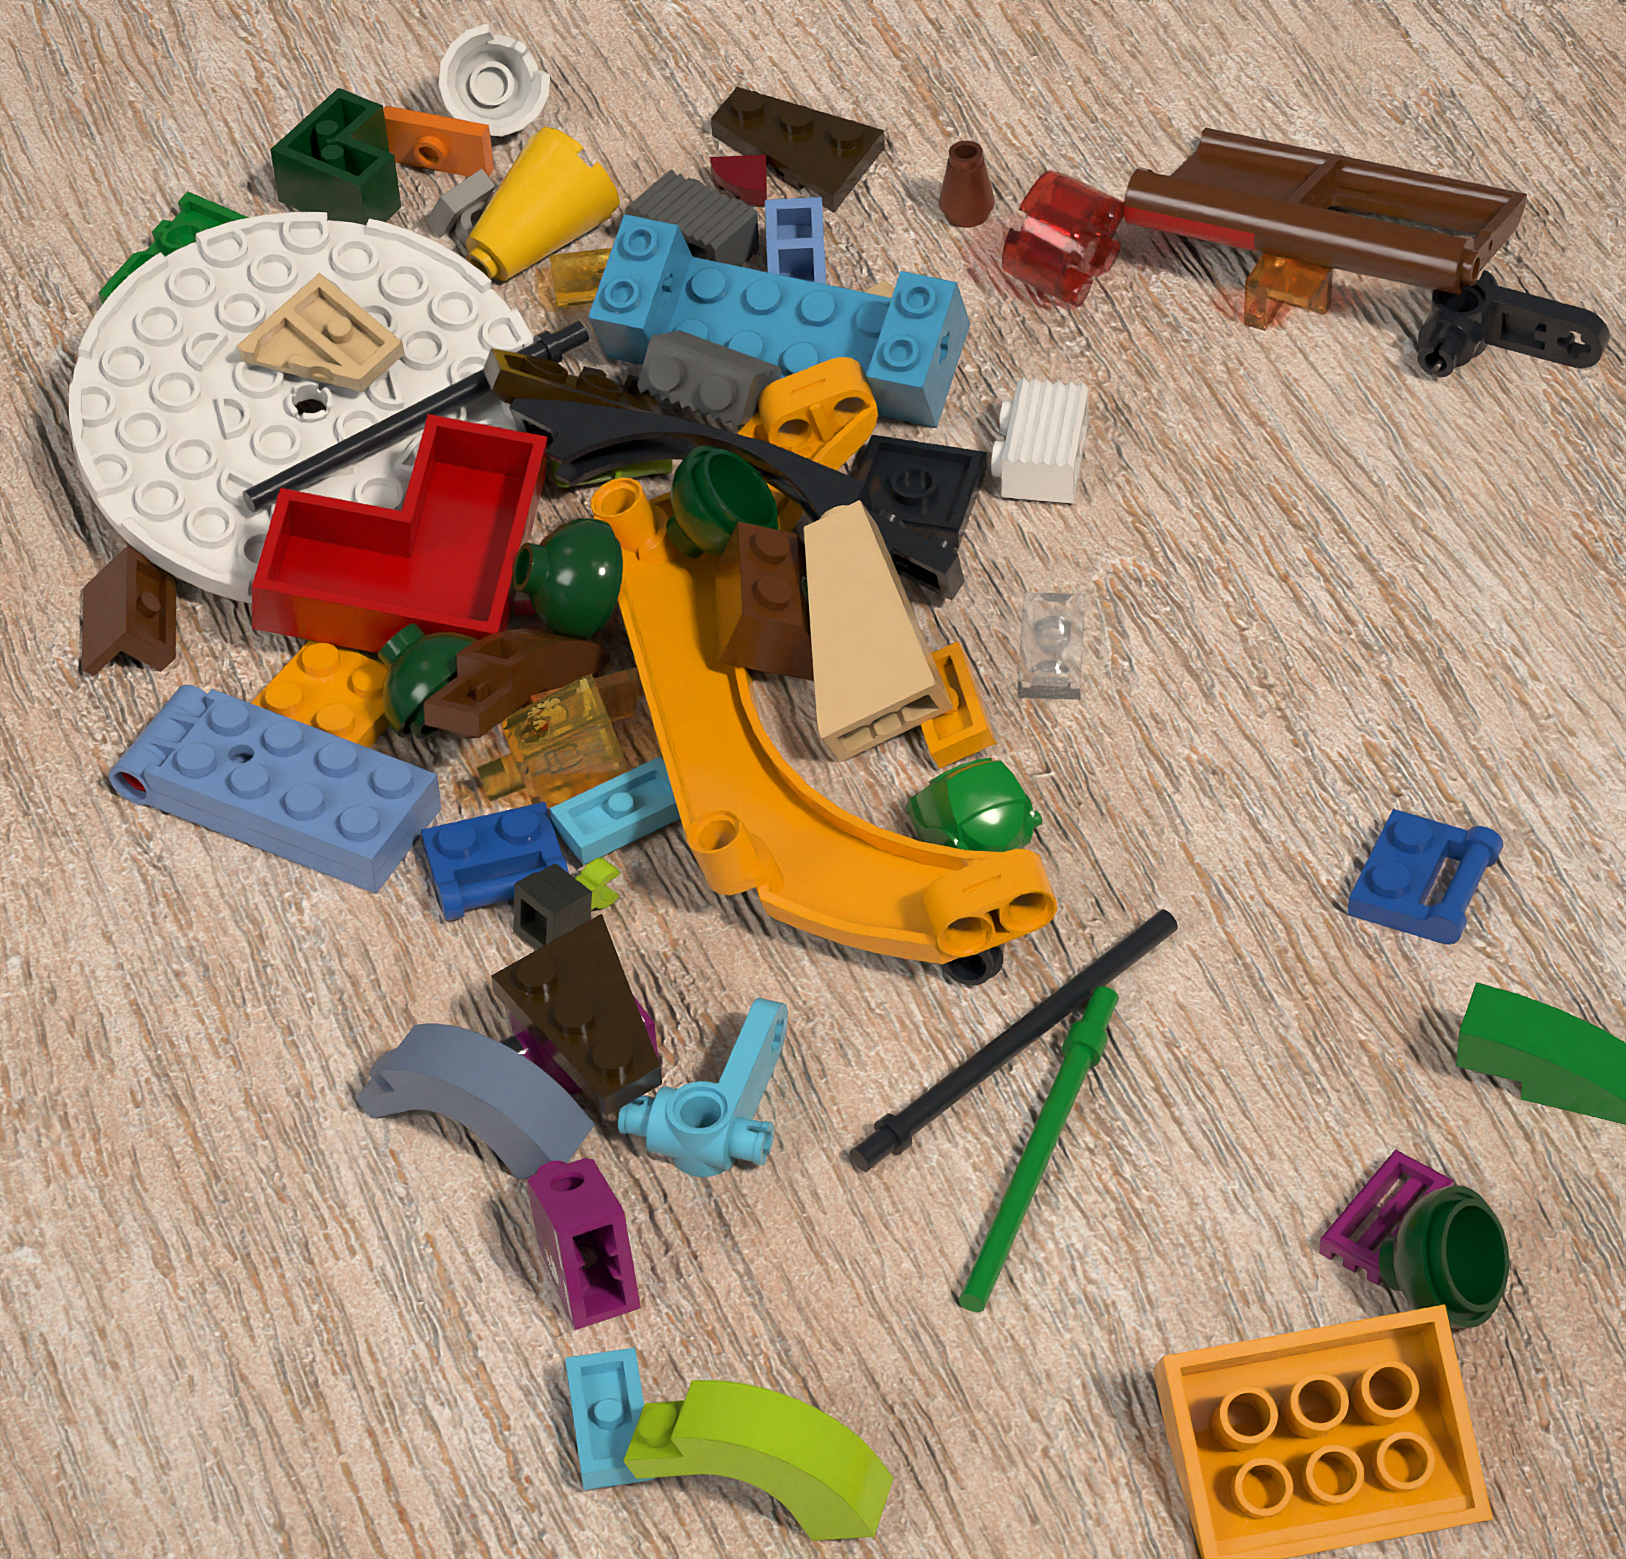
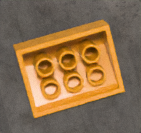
(1323, 1437)

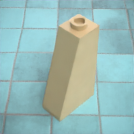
(865, 639)

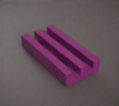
(1360, 1253)

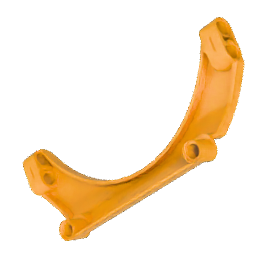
(735, 793)

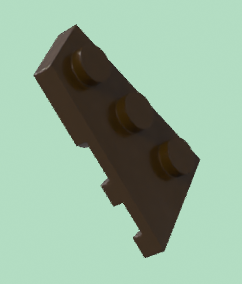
(803, 143)
(533, 377)
(584, 1014)

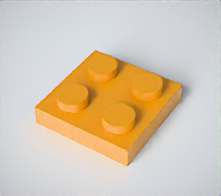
(330, 692)

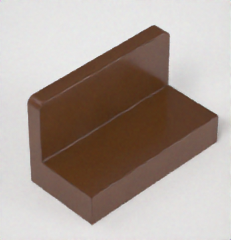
(130, 611)

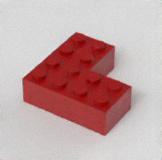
(442, 562)

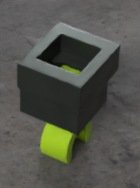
(555, 902)

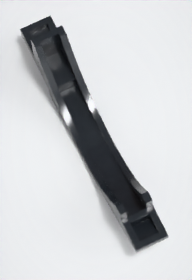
(602, 438)

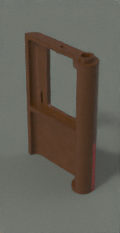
(1278, 202)

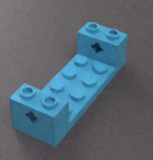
(901, 342)

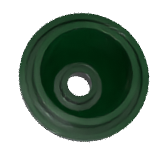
(713, 494)
(572, 576)
(416, 671)
(1449, 1255)

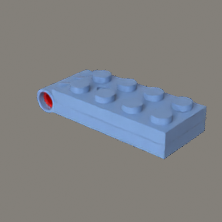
(279, 786)

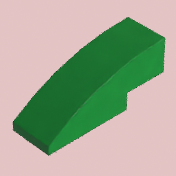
(1548, 1050)

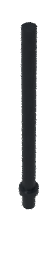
(404, 422)
(895, 1132)

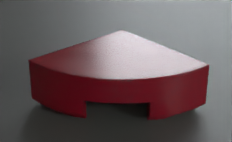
(742, 176)

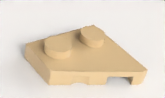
(323, 339)

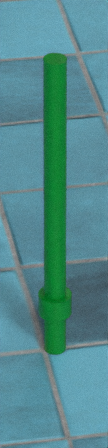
(1081, 1051)

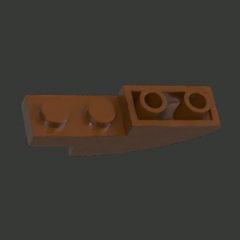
(502, 675)

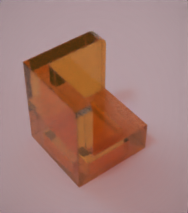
(1285, 281)

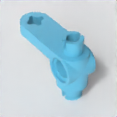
(710, 1122)

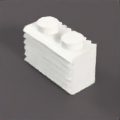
(1043, 441)

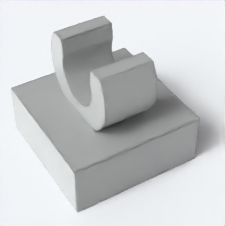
(461, 205)

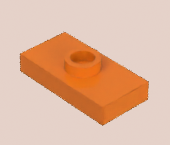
(438, 142)

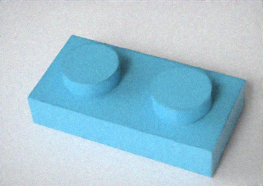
(616, 811)
(605, 1414)

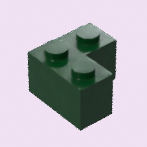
(339, 162)

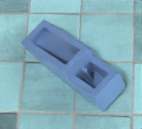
(796, 238)

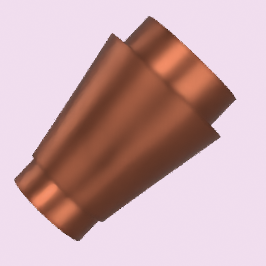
(966, 186)

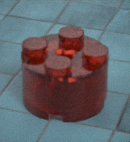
(1063, 237)

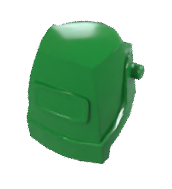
(974, 809)

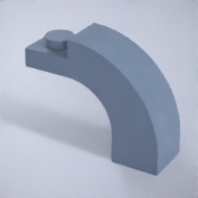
(484, 1088)

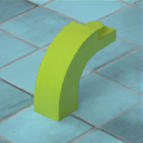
(772, 1442)

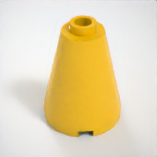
(540, 206)

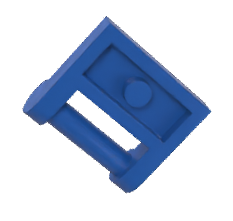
(485, 856)
(1406, 867)

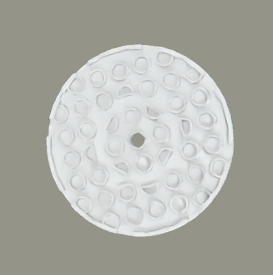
(182, 425)

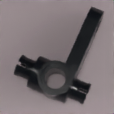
(1508, 319)

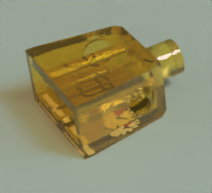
(556, 747)

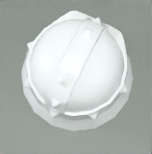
(492, 81)

